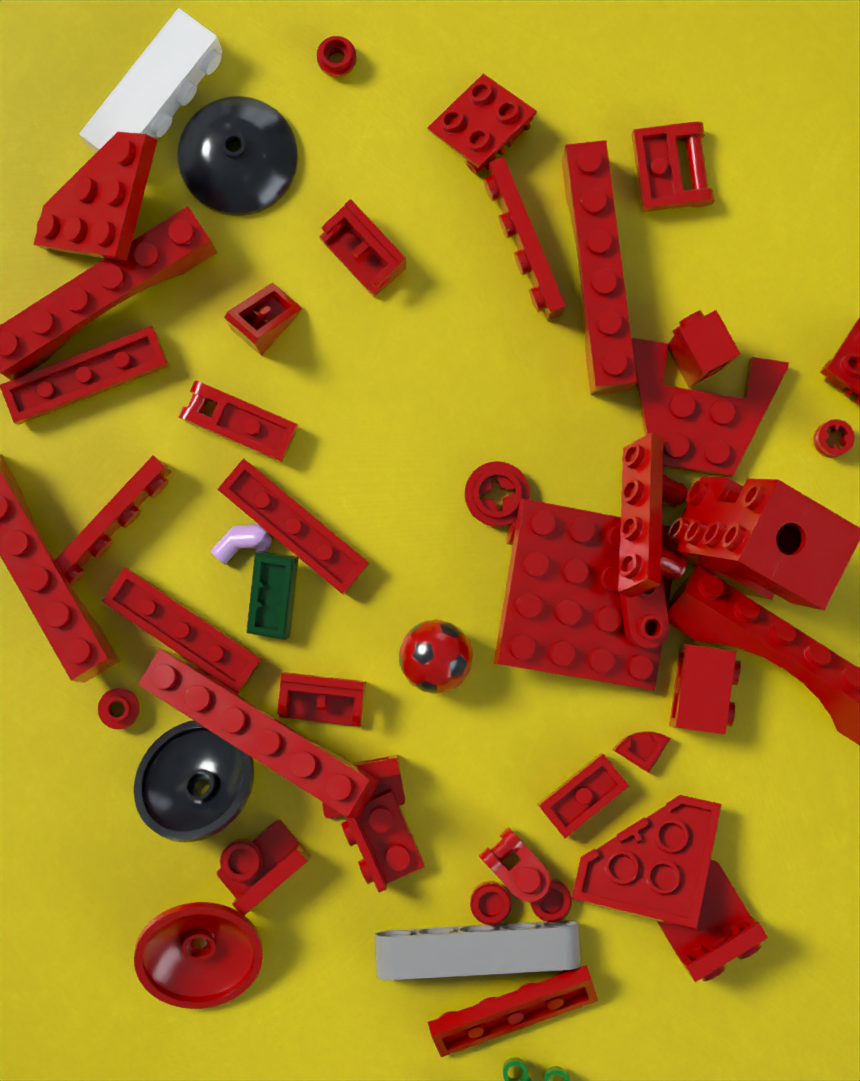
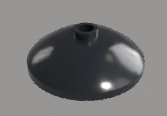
(243, 179)
(176, 772)

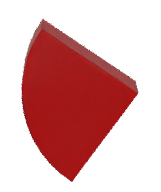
(642, 748)

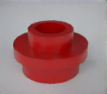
(334, 45)
(131, 704)

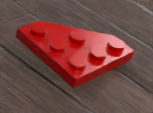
(100, 202)
(654, 865)

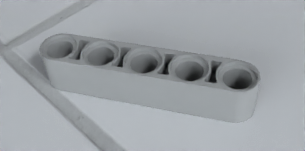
(477, 950)

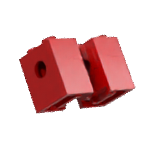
(764, 539)

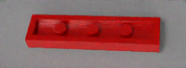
(517, 224)
(84, 375)
(118, 512)
(293, 526)
(181, 630)
(512, 1011)

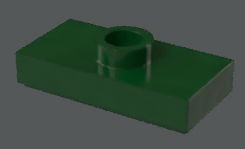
(272, 595)

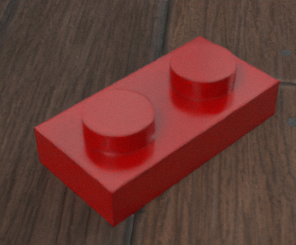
(583, 795)

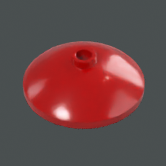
(198, 955)

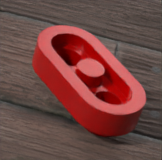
(639, 610)

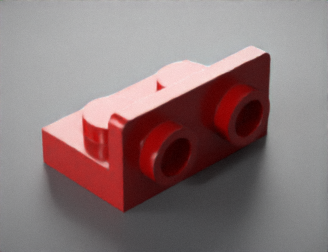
(383, 841)

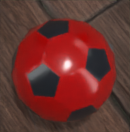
(435, 656)

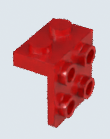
(722, 931)

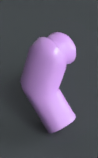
(241, 537)

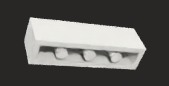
(157, 83)

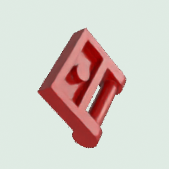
(660, 170)

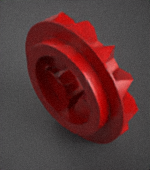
(480, 483)

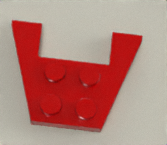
(698, 427)

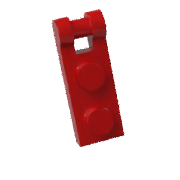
(240, 422)

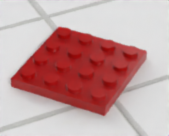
(565, 599)

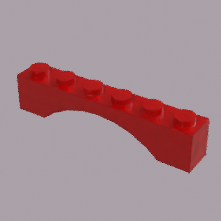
(600, 267)
(49, 323)
(54, 603)
(722, 615)
(259, 734)

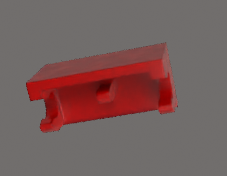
(362, 248)
(321, 699)

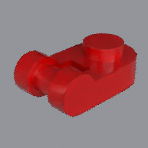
(528, 878)

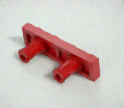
(642, 495)

